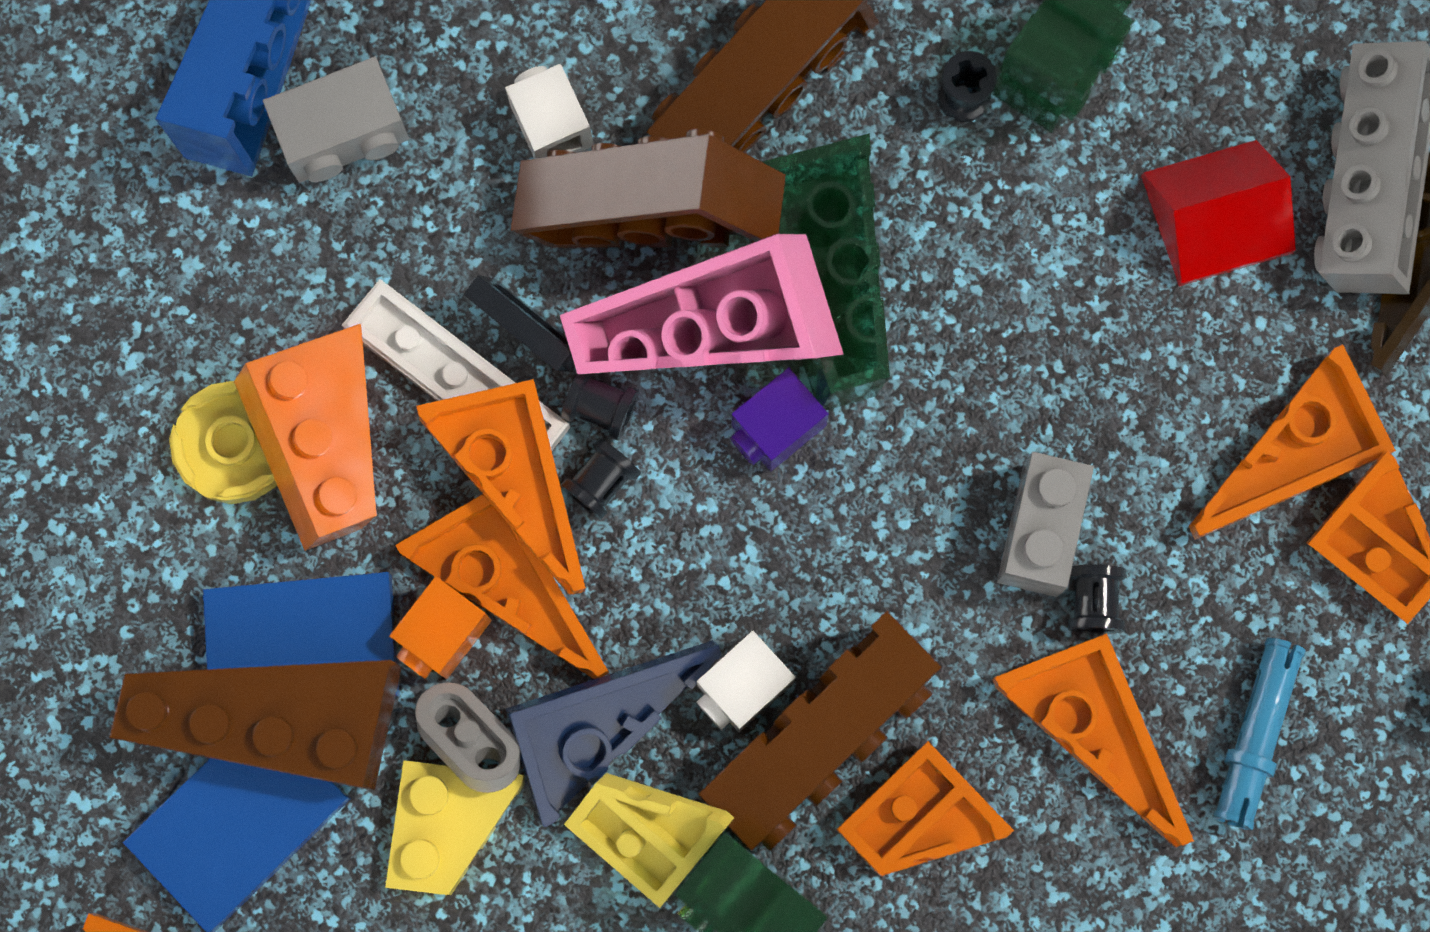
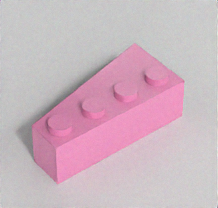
(725, 310)

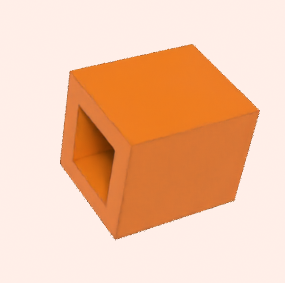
(439, 630)

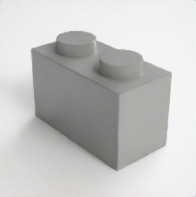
(336, 121)
(1045, 524)

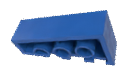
(226, 73)

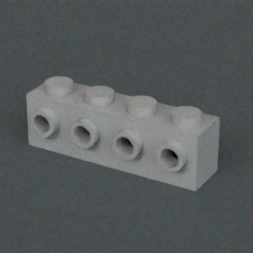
(1377, 170)

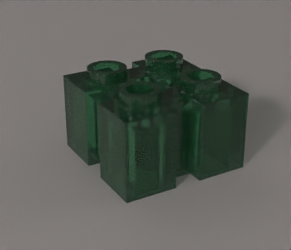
(1061, 56)
(743, 895)

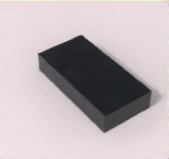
(521, 322)

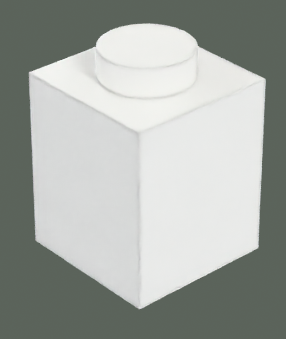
(548, 111)
(743, 683)

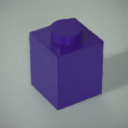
(777, 421)

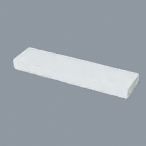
(430, 353)

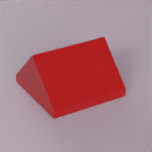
(1222, 211)

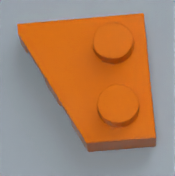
(1380, 540)
(921, 816)

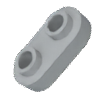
(471, 740)

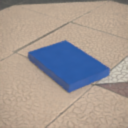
(301, 622)
(230, 834)

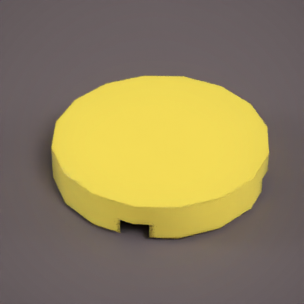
(219, 448)

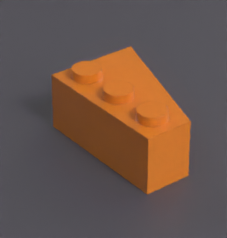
(315, 432)

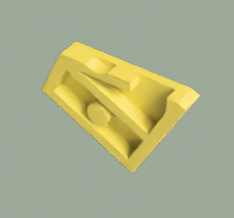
(440, 827)
(646, 832)

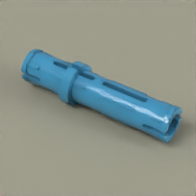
(1255, 746)

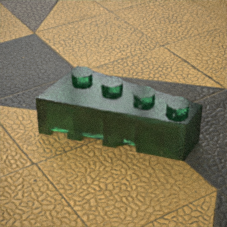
(833, 203)

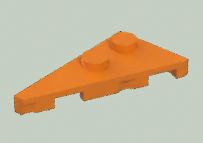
(1313, 440)
(507, 455)
(497, 570)
(1092, 714)

